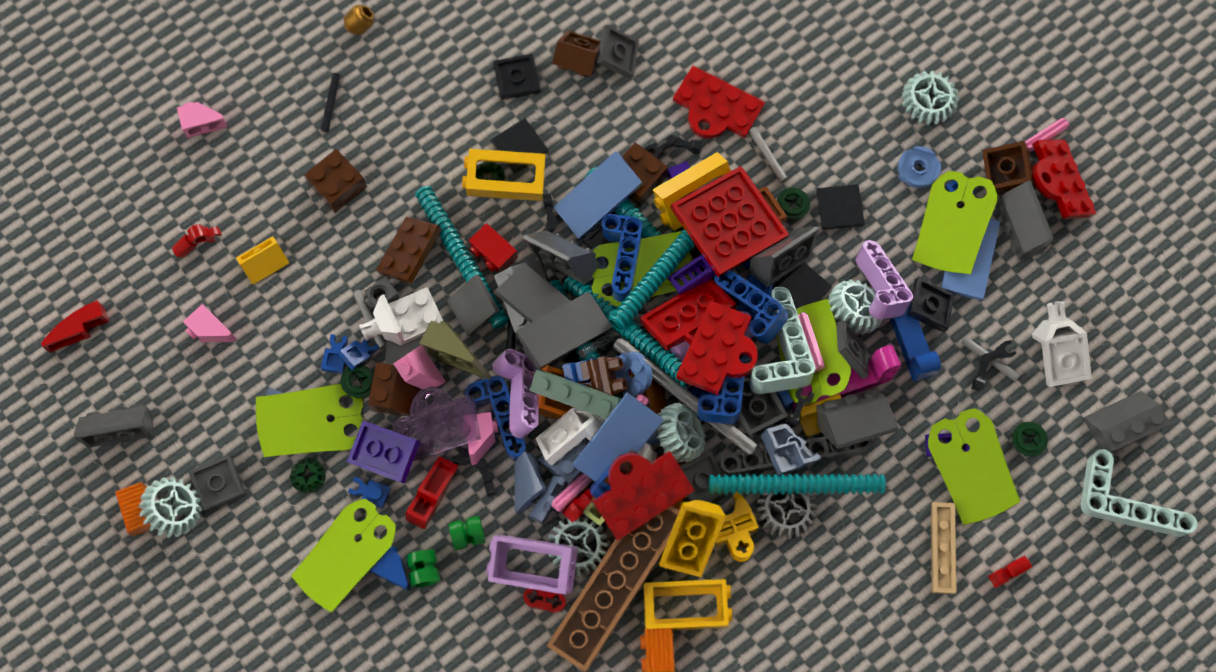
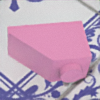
(199, 119)
(207, 327)
(419, 369)
(487, 428)

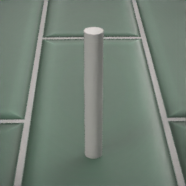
(768, 154)
(368, 316)
(996, 363)

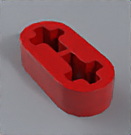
(543, 605)

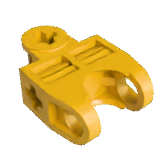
(737, 530)

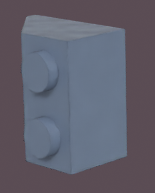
(564, 467)

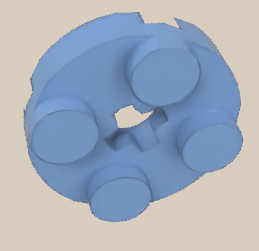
(921, 178)
(642, 372)

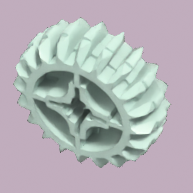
(920, 102)
(851, 303)
(681, 432)
(180, 502)
(589, 529)

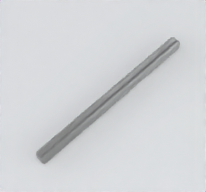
(689, 399)

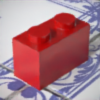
(492, 249)

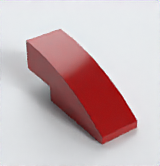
(75, 327)
(431, 493)

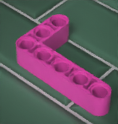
(882, 369)

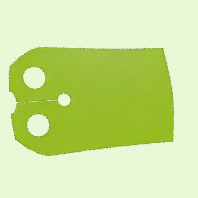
(954, 234)
(649, 253)
(826, 336)
(299, 424)
(975, 478)
(339, 560)

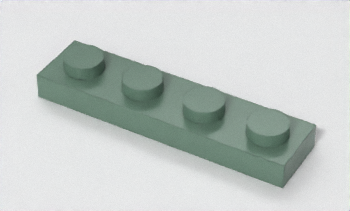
(573, 394)

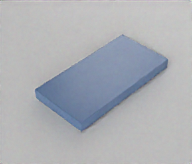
(598, 195)
(975, 284)
(624, 429)

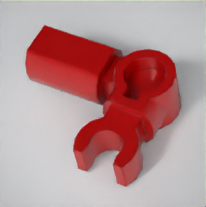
(196, 235)
(577, 505)
(1010, 571)

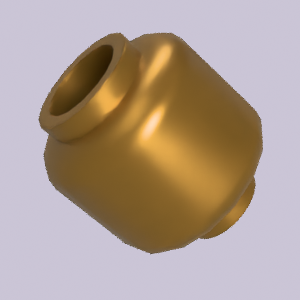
(358, 19)

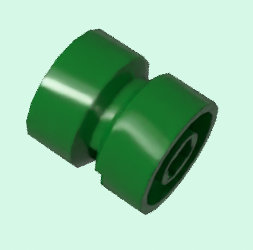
(466, 533)
(423, 576)

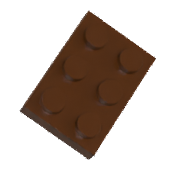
(408, 250)

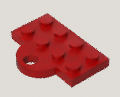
(716, 104)
(1061, 179)
(682, 314)
(717, 349)
(641, 492)

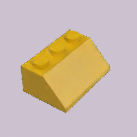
(693, 537)

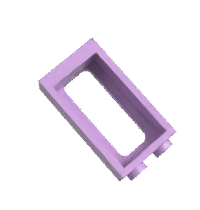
(499, 573)

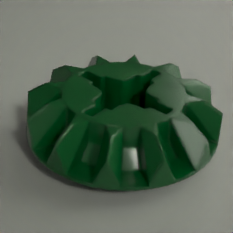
(488, 167)
(789, 195)
(360, 372)
(1040, 439)
(315, 482)

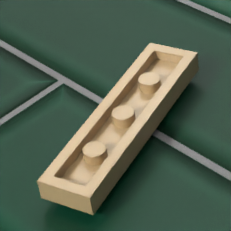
(943, 548)

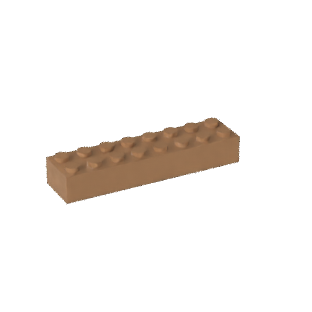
(611, 591)

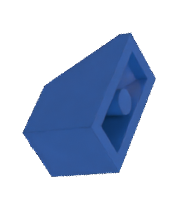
(391, 569)

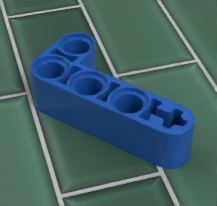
(624, 258)
(749, 299)
(914, 348)
(497, 399)
(720, 403)

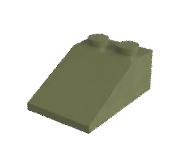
(449, 349)

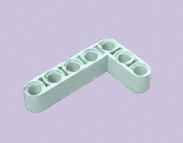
(791, 346)
(1127, 506)

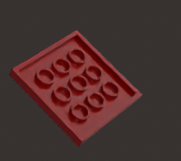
(729, 221)

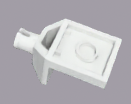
(402, 319)
(1063, 348)
(568, 433)

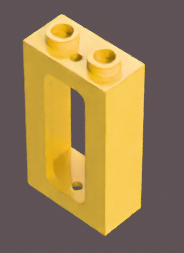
(685, 183)
(504, 189)
(684, 588)

